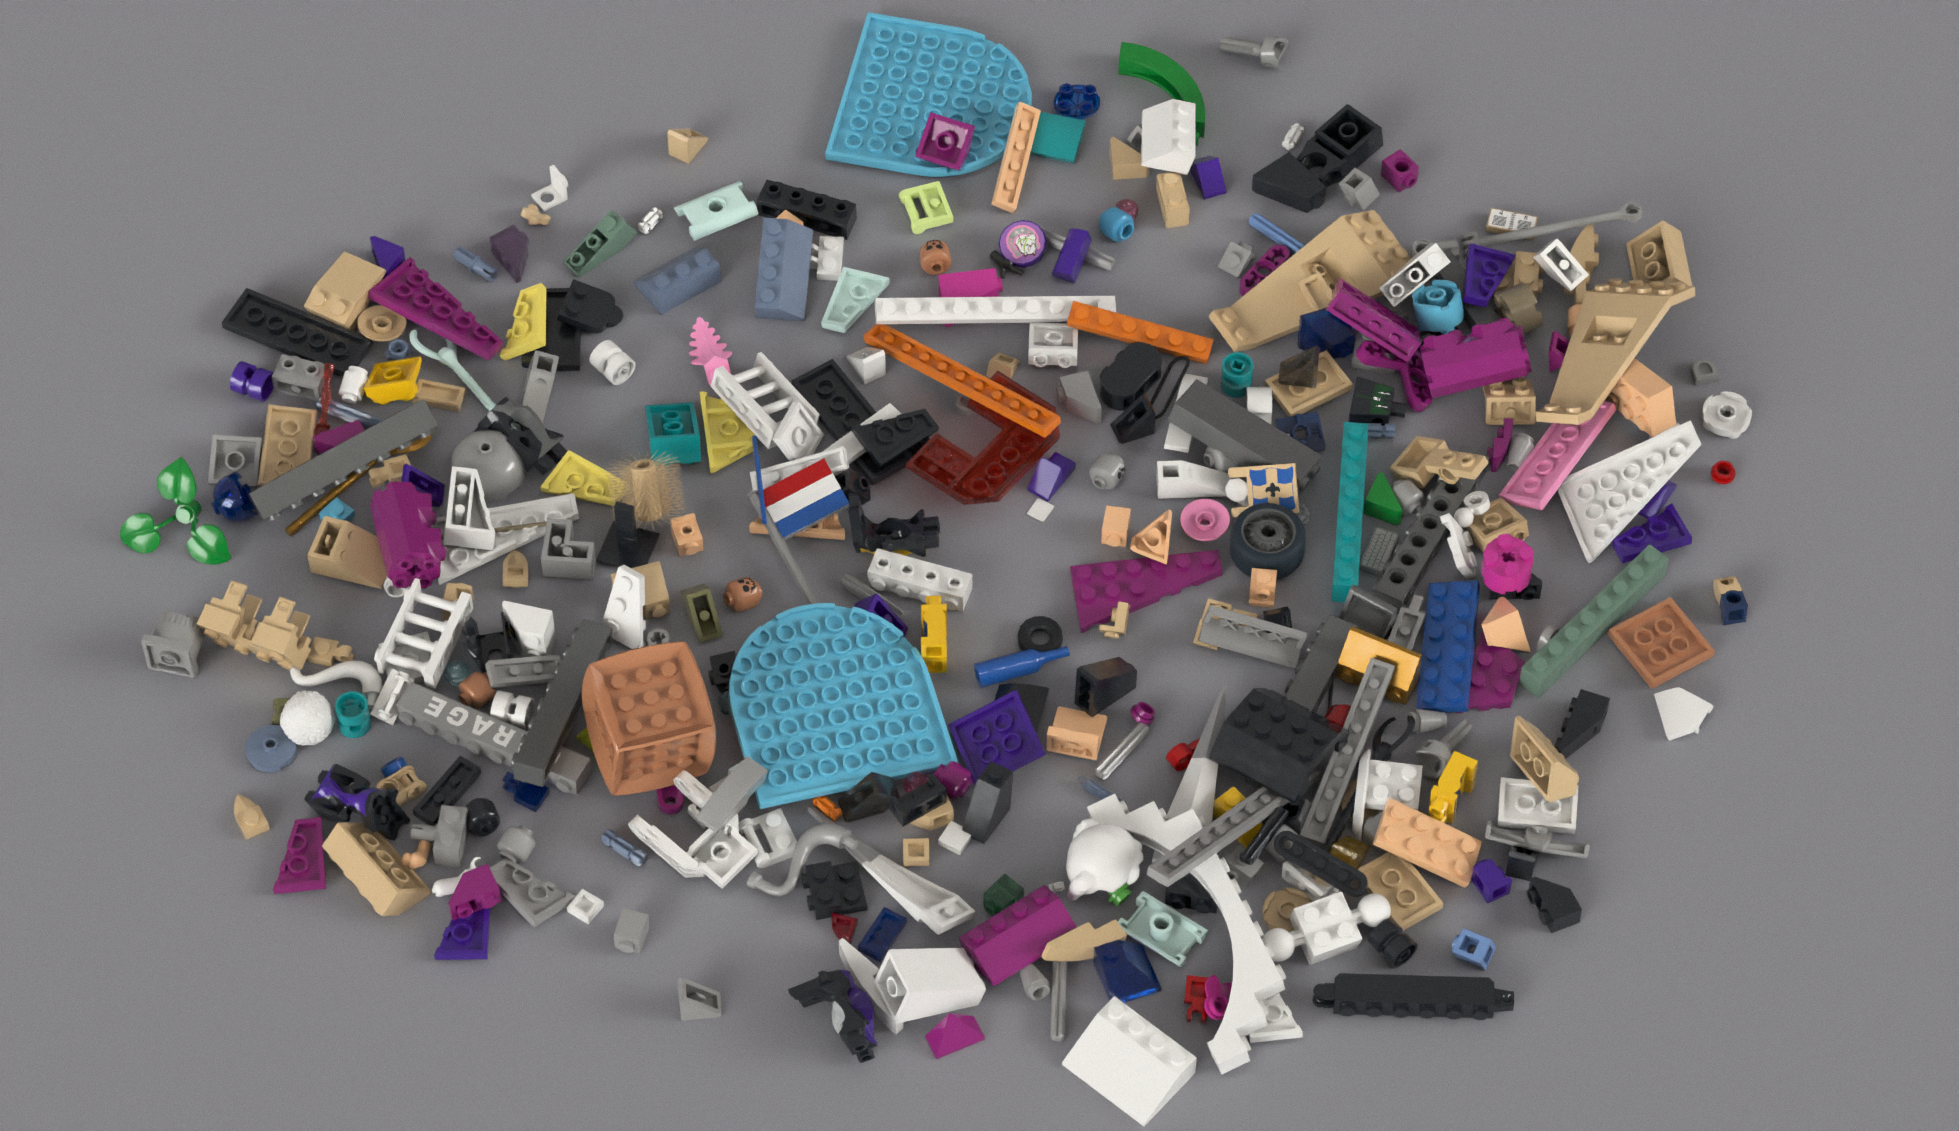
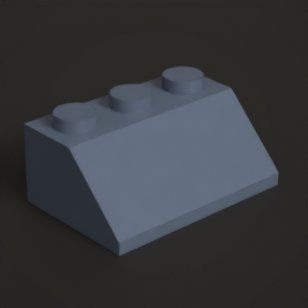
(680, 279)

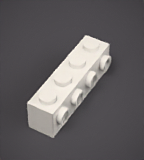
(919, 579)

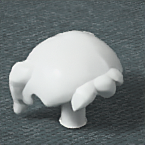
(1101, 858)

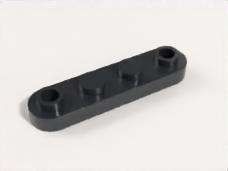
(1321, 863)

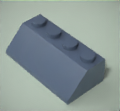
(783, 270)

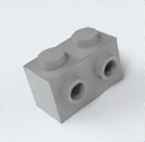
(299, 377)

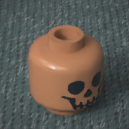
(935, 257)
(742, 594)

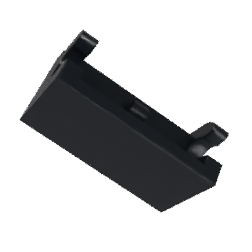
(918, 801)

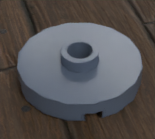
(272, 758)

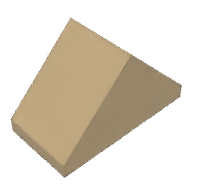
(685, 143)
(1126, 161)

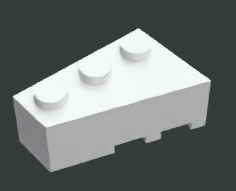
(467, 514)

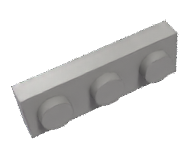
(522, 670)

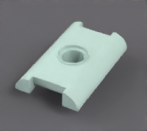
(717, 210)
(1171, 942)

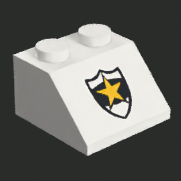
(530, 629)

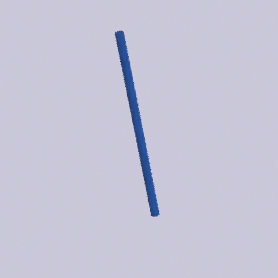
(759, 479)

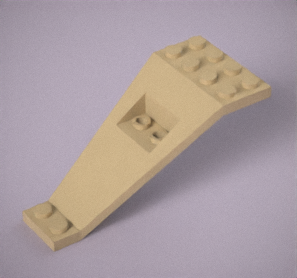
(1351, 248)
(1604, 341)

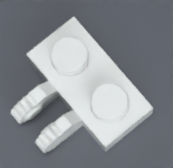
(829, 257)

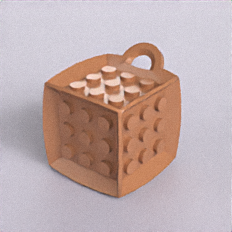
(649, 717)

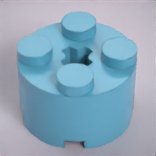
(1438, 306)

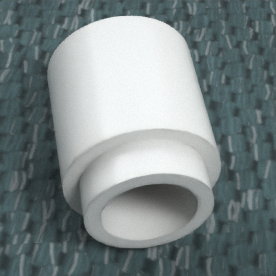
(353, 384)

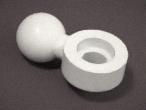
(1475, 504)

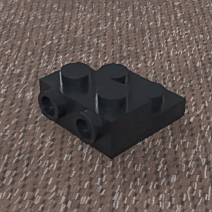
(834, 889)

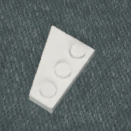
(625, 608)

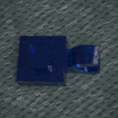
(526, 794)

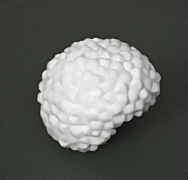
(307, 718)

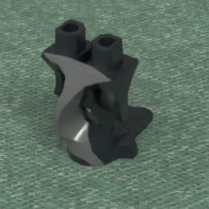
(532, 442)

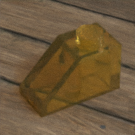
(1350, 851)

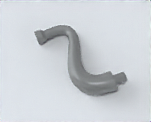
(816, 835)

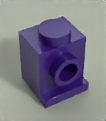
(1490, 880)

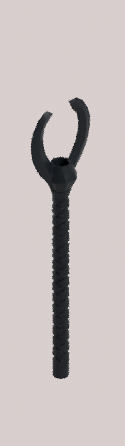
(1381, 751)

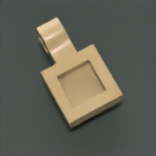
(391, 471)
(328, 651)

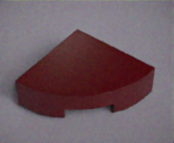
(844, 926)

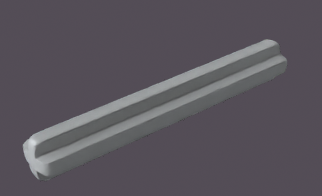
(1092, 256)
(1058, 1005)

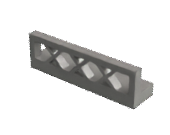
(1250, 638)

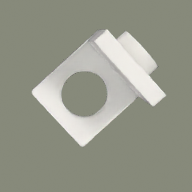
(557, 189)

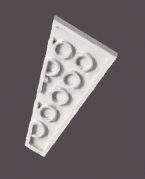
(463, 559)

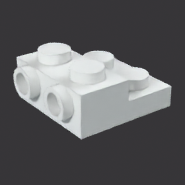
(1052, 345)

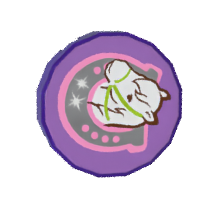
(1023, 243)

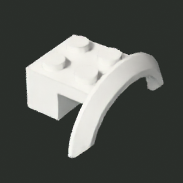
(1384, 780)

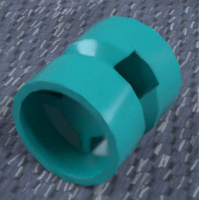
(1236, 374)
(353, 714)

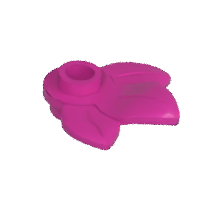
(1217, 997)

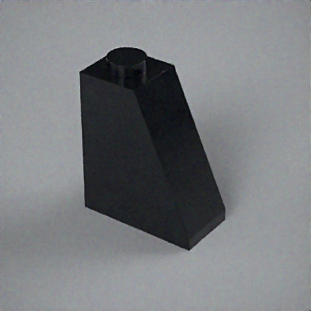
(1290, 184)
(1103, 684)
(989, 802)

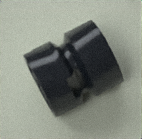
(1396, 947)

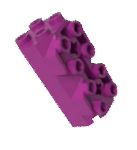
(1482, 358)
(406, 534)

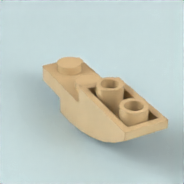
(1584, 254)

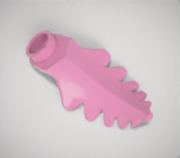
(708, 351)

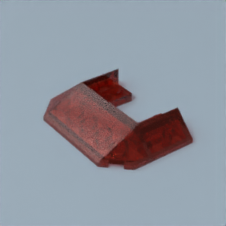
(996, 467)

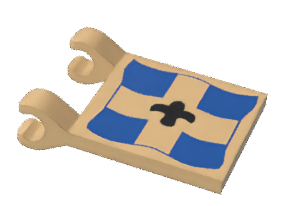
(1268, 485)

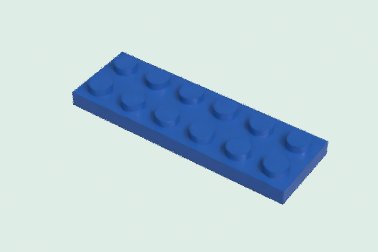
(1448, 646)

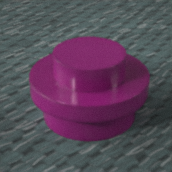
(1142, 713)

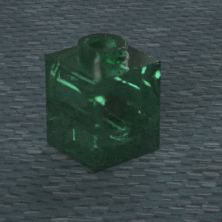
(1002, 895)

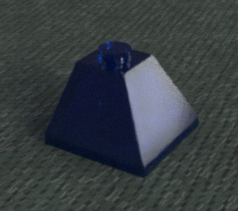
(1326, 332)
(1125, 970)

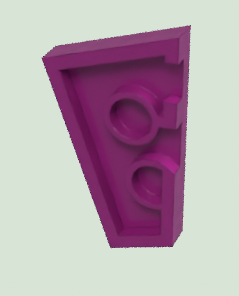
(304, 859)

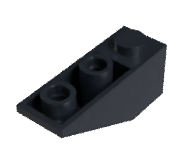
(1584, 723)

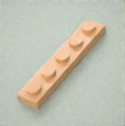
(1016, 157)

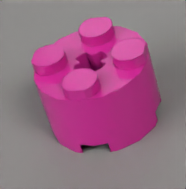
(1507, 564)

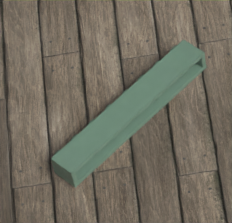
(1593, 621)

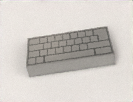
(1379, 551)

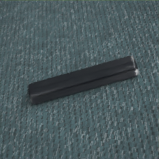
(1264, 835)

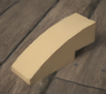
(1080, 942)

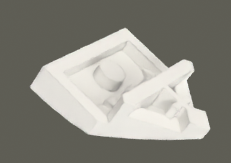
(1681, 711)

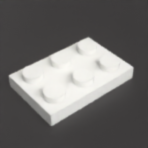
(1524, 806)

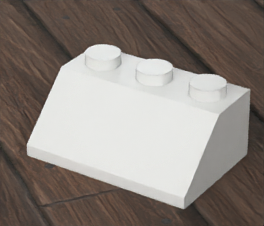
(1169, 136)

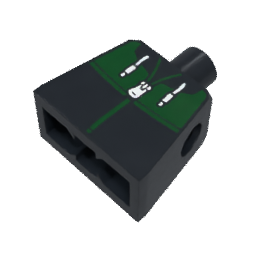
(1374, 403)

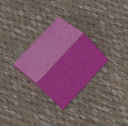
(945, 142)

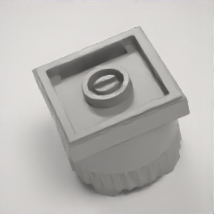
(174, 644)

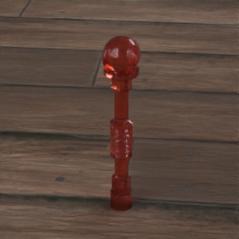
(325, 399)

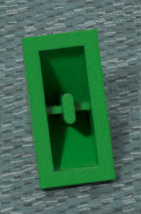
(1382, 502)

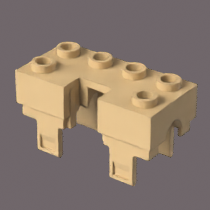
(270, 640)

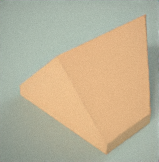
(1154, 539)
(1504, 627)

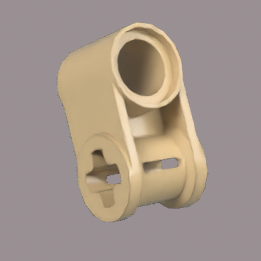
(406, 783)

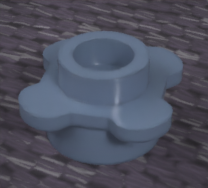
(398, 346)

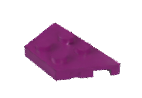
(1493, 676)

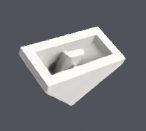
(868, 363)

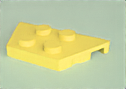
(725, 433)

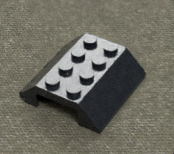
(1276, 742)

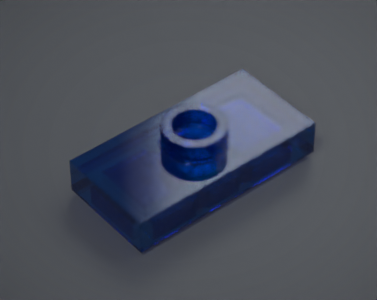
(882, 934)

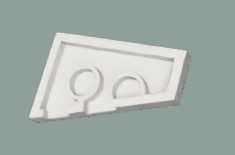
(1279, 1021)

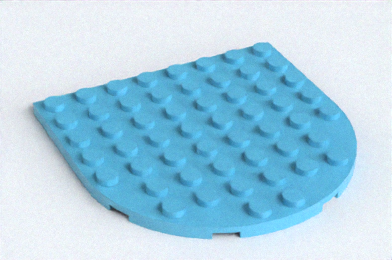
(917, 69)
(830, 700)

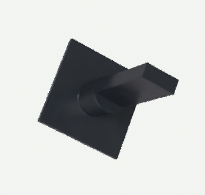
(626, 543)

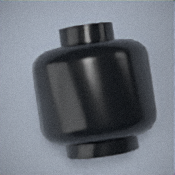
(481, 816)

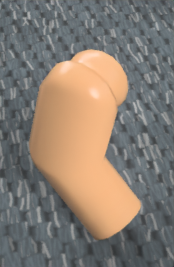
(418, 858)

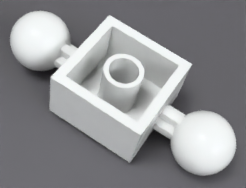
(1327, 927)

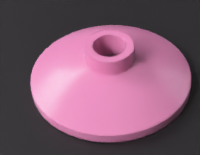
(1205, 512)

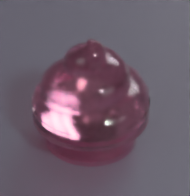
(1128, 206)
(914, 780)

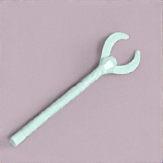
(448, 357)

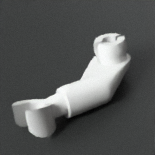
(448, 885)

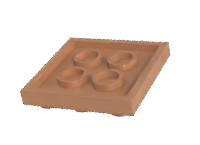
(1661, 643)

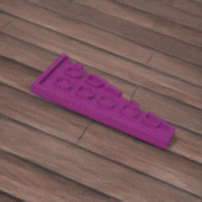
(430, 305)
(1137, 582)

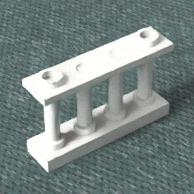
(743, 401)
(441, 649)

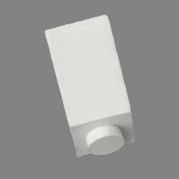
(1560, 265)

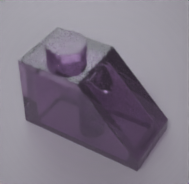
(511, 250)

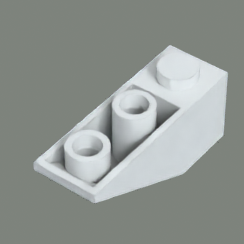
(1414, 273)
(1189, 480)

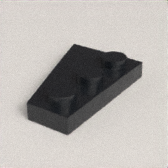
(892, 437)

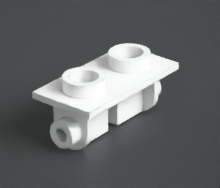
(392, 691)

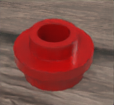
(1723, 467)

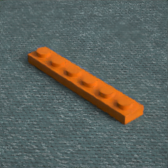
(1137, 330)

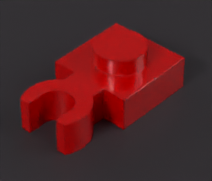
(1195, 995)

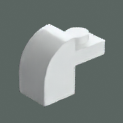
(1260, 402)

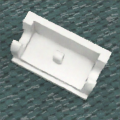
(1306, 882)

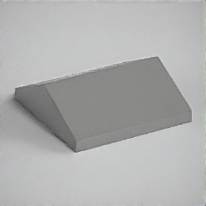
(235, 454)

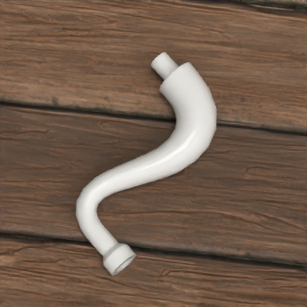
(360, 670)

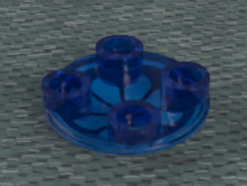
(1076, 101)

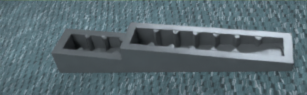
(1472, 313)

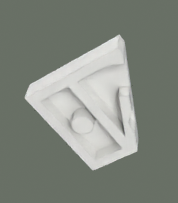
(1460, 546)

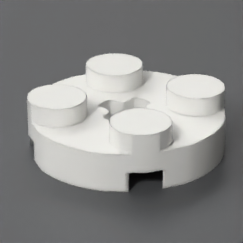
(1726, 426)

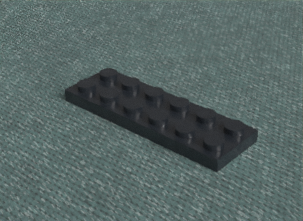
(295, 332)
(839, 409)

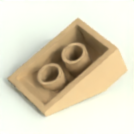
(344, 290)

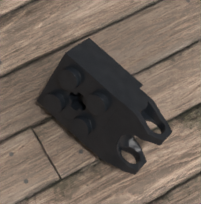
(1342, 144)

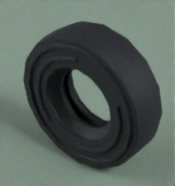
(1040, 623)

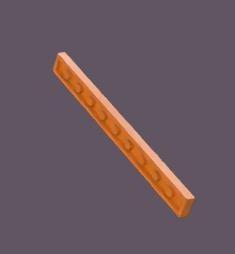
(962, 379)

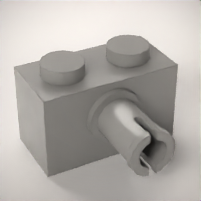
(448, 835)

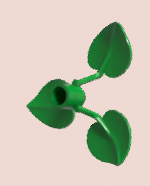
(177, 483)

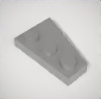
(529, 895)

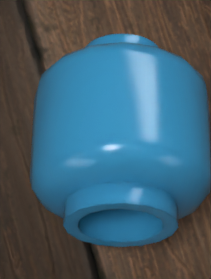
(1116, 224)

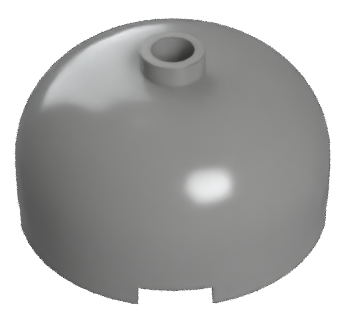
(495, 460)

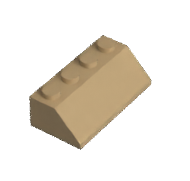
(375, 868)

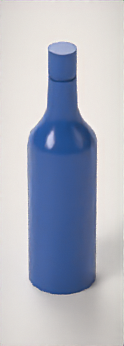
(1015, 665)

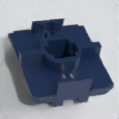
(1309, 423)

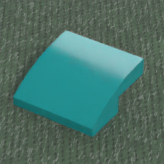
(1057, 137)

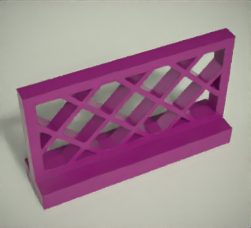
(1374, 320)

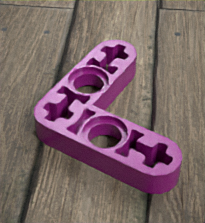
(1265, 261)
(1417, 395)

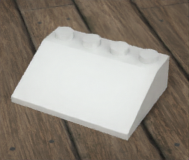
(1130, 1061)

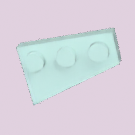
(851, 297)

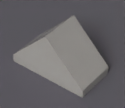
(698, 1001)

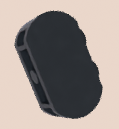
(1130, 375)

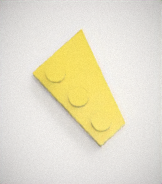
(583, 479)

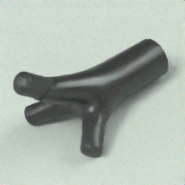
(1004, 264)

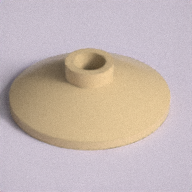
(381, 323)

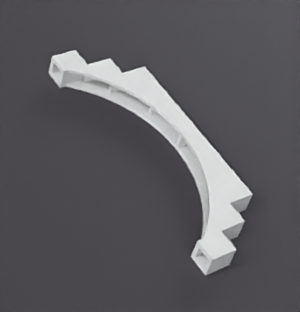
(1253, 968)

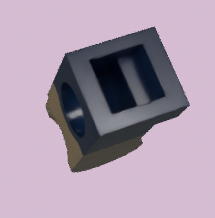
(1731, 600)

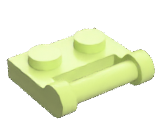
(933, 204)

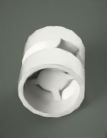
(612, 362)
(504, 705)

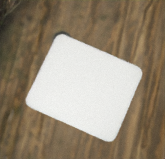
(1040, 510)

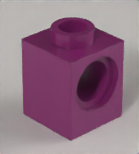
(1399, 170)

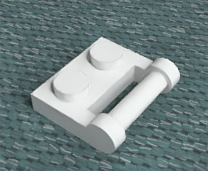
(776, 833)

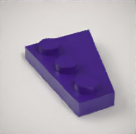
(1660, 531)

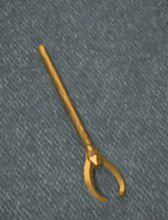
(337, 491)

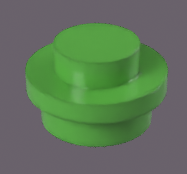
(1120, 895)

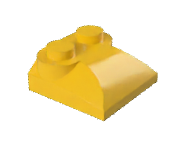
(393, 380)

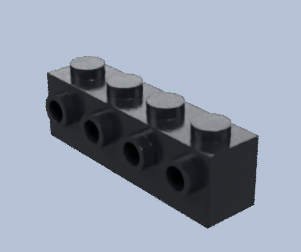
(816, 210)

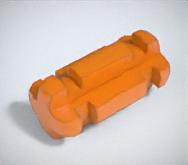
(827, 807)

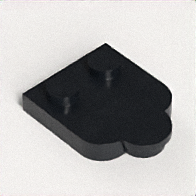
(589, 308)

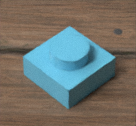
(338, 510)

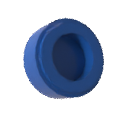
(393, 766)

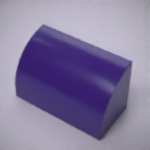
(1072, 255)

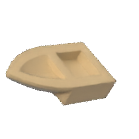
(515, 570)
(249, 817)

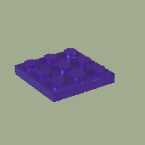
(997, 734)

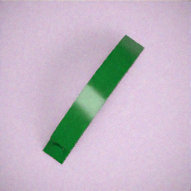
(1165, 73)

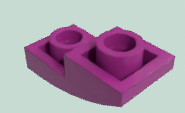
(1501, 445)

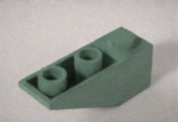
(600, 244)

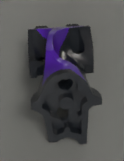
(338, 800)
(851, 1009)

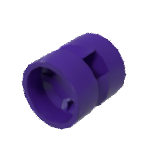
(252, 381)

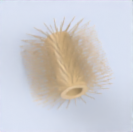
(646, 488)

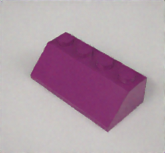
(1016, 935)

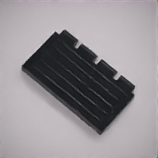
(561, 338)

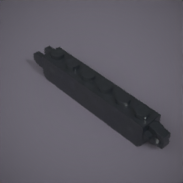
(1413, 996)

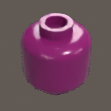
(954, 778)

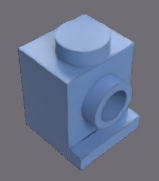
(1466, 941)

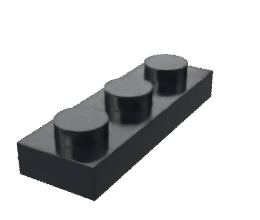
(447, 790)

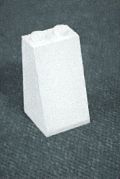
(928, 982)

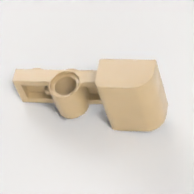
(1430, 456)

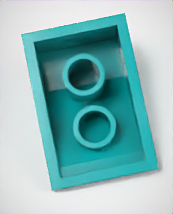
(673, 431)

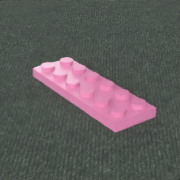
(1553, 460)

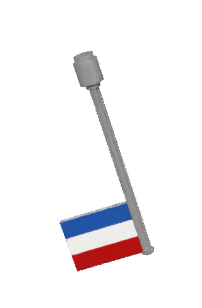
(797, 505)

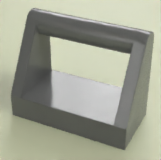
(1366, 618)

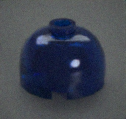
(232, 499)

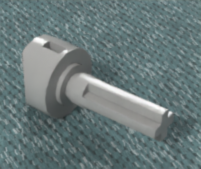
(1269, 50)
(1436, 754)

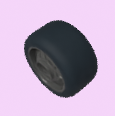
(1267, 539)

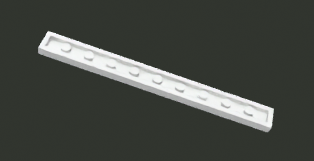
(983, 309)

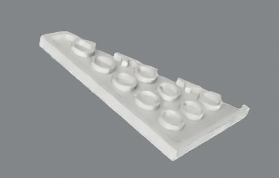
(1613, 491)

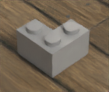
(564, 556)

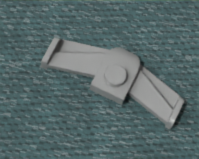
(1537, 840)

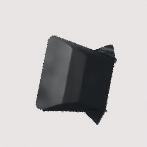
(482, 645)

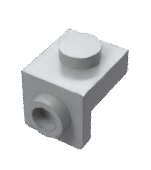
(1236, 259)

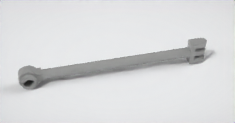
(1623, 213)

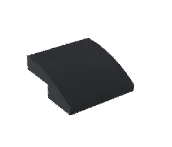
(1032, 696)

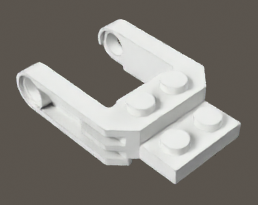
(712, 854)

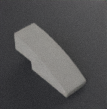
(732, 794)

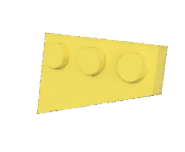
(529, 323)

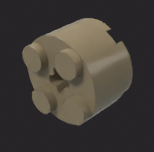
(1519, 307)

